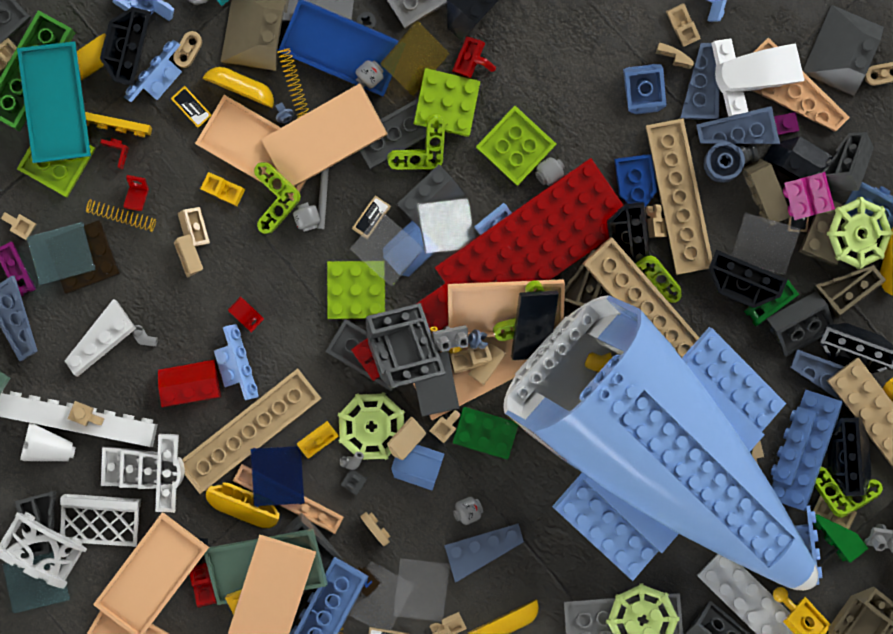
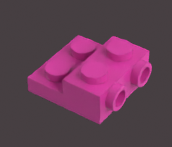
(808, 196)

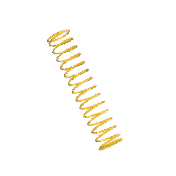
(301, 113)
(87, 210)

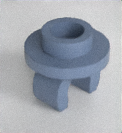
(284, 115)
(475, 341)

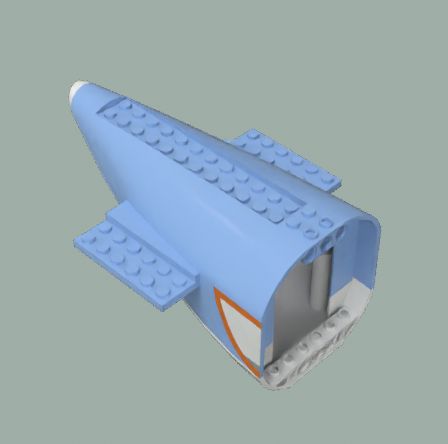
(658, 443)

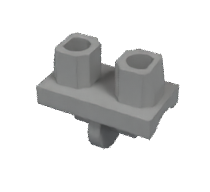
(451, 338)
(880, 538)

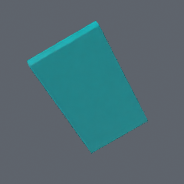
(54, 102)

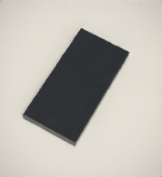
(533, 322)

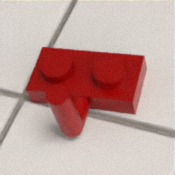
(470, 57)

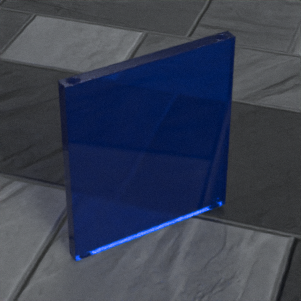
(277, 476)

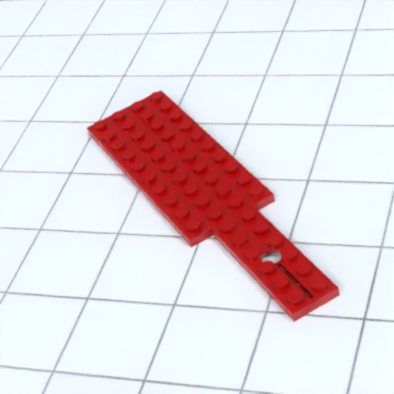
(525, 245)

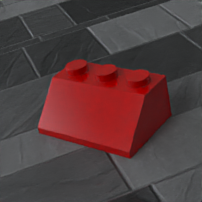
(188, 383)

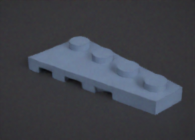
(703, 91)
(744, 128)
(14, 320)
(815, 370)
(475, 552)

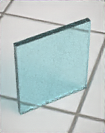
(61, 253)
(30, 592)

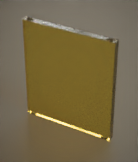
(412, 55)

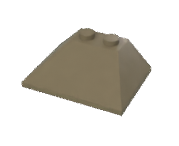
(254, 33)
(864, 614)

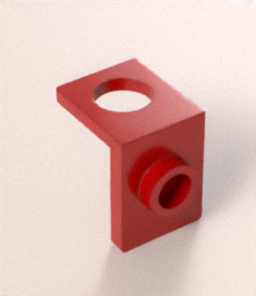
(117, 144)
(136, 194)
(245, 314)

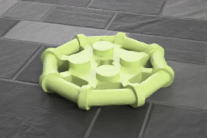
(850, 236)
(363, 418)
(640, 608)

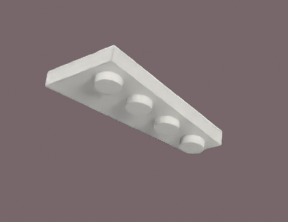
(103, 335)

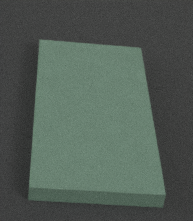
(230, 563)

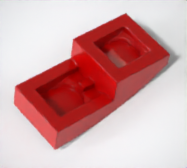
(202, 586)

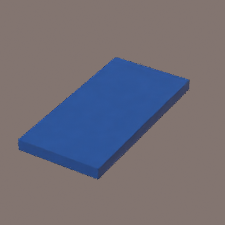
(335, 43)

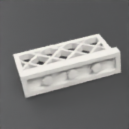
(101, 503)

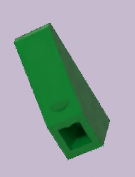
(845, 541)

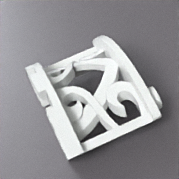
(55, 574)

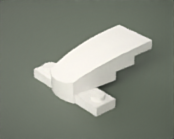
(753, 72)
(146, 470)

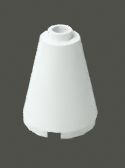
(45, 446)

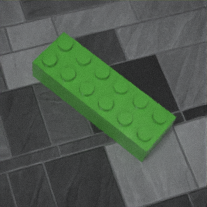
(41, 31)

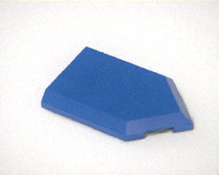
(636, 178)

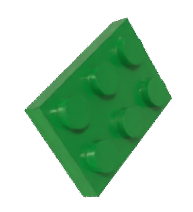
(485, 433)

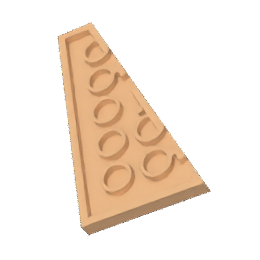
(805, 99)

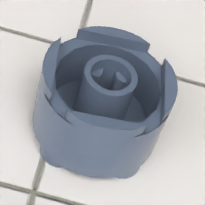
(730, 153)

